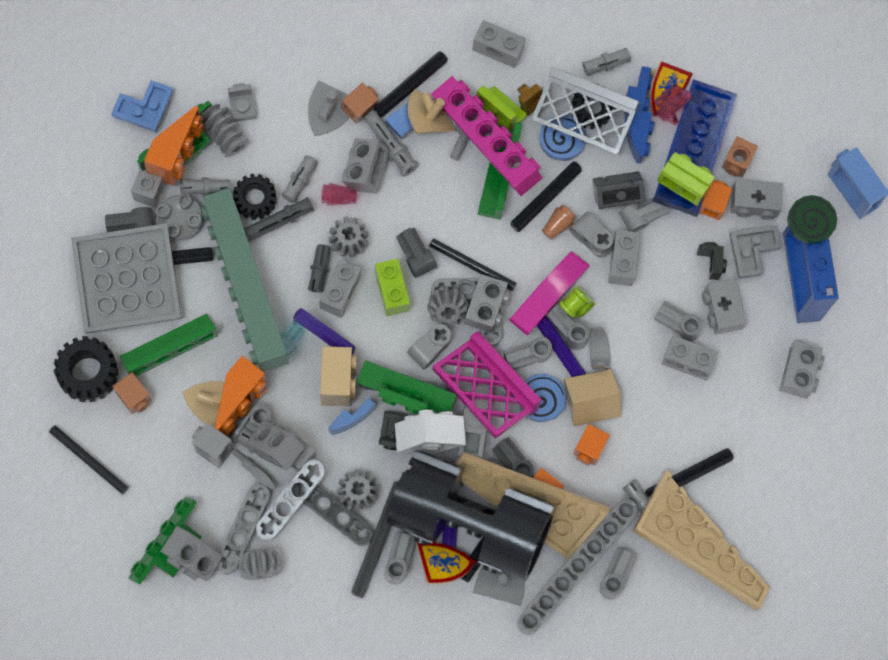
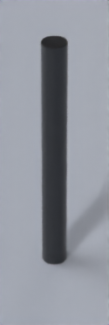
(470, 263)
(88, 459)

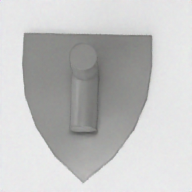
(325, 109)
(500, 586)

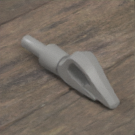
(260, 474)

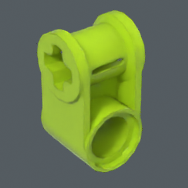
(577, 303)

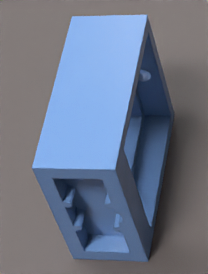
(857, 182)

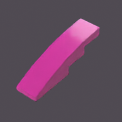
(549, 293)

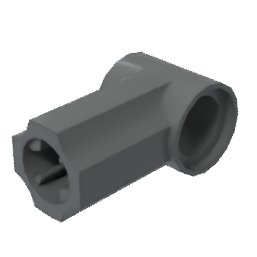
(136, 218)
(418, 257)
(511, 456)

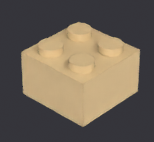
(336, 373)

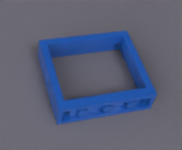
(810, 274)

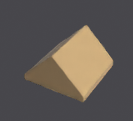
(593, 397)

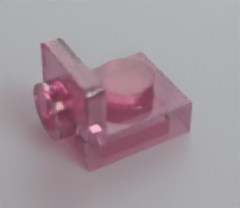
(671, 102)

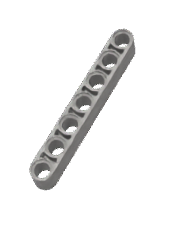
(586, 558)

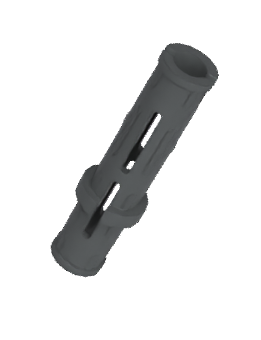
(279, 218)

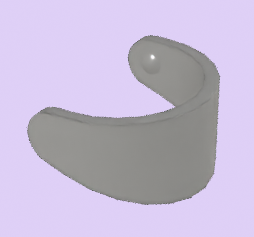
(599, 349)

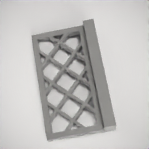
(591, 90)

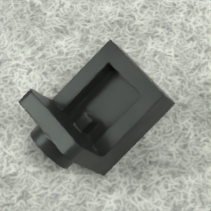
(717, 263)
(388, 434)

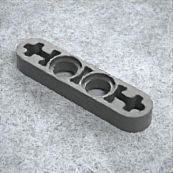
(330, 514)

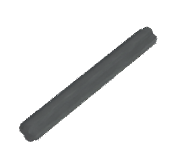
(374, 549)

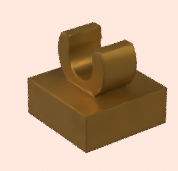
(529, 97)

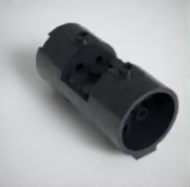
(430, 500)

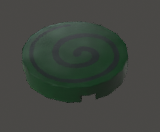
(812, 219)

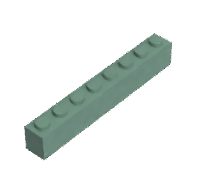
(245, 281)

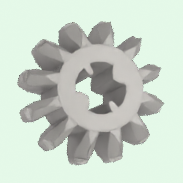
(342, 230)
(447, 306)
(348, 489)
(259, 564)

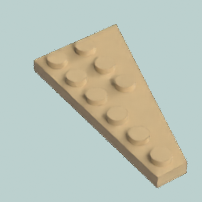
(573, 516)

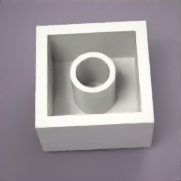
(430, 432)

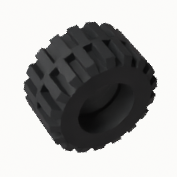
(81, 350)

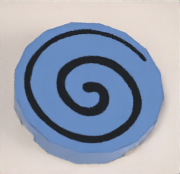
(558, 144)
(551, 395)

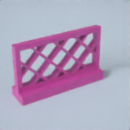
(504, 376)

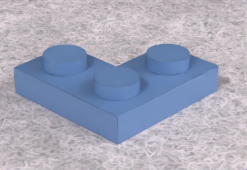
(147, 112)

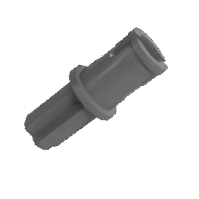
(319, 268)

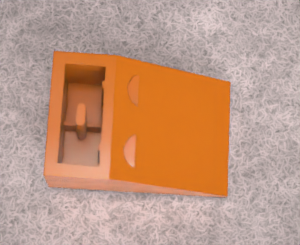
(173, 147)
(241, 387)

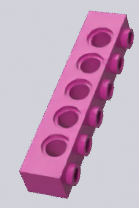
(520, 178)

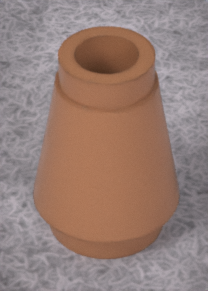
(558, 222)

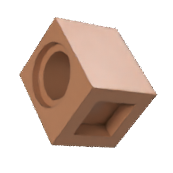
(359, 102)
(745, 150)
(132, 393)

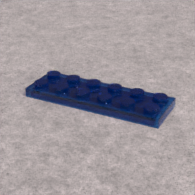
(698, 137)

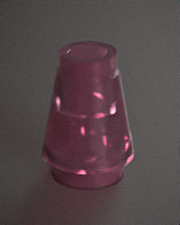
(336, 194)

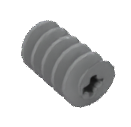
(223, 131)

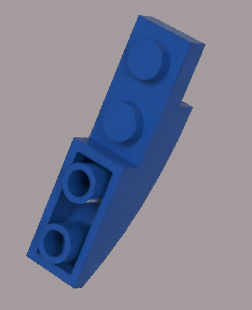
(641, 124)

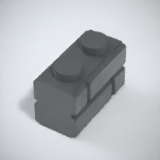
(619, 190)

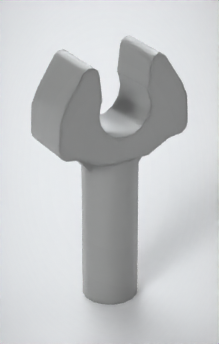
(460, 144)

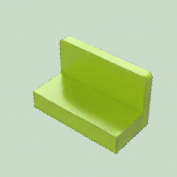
(501, 106)

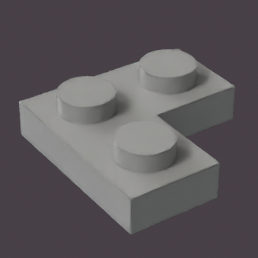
(747, 246)

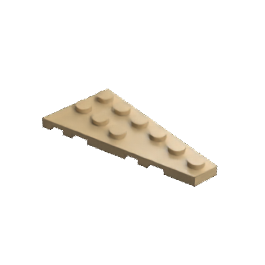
(693, 539)

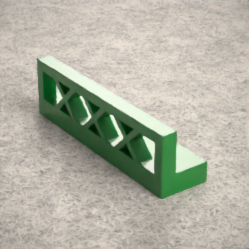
(495, 185)
(169, 345)

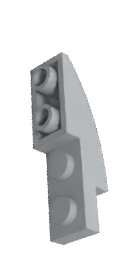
(474, 430)

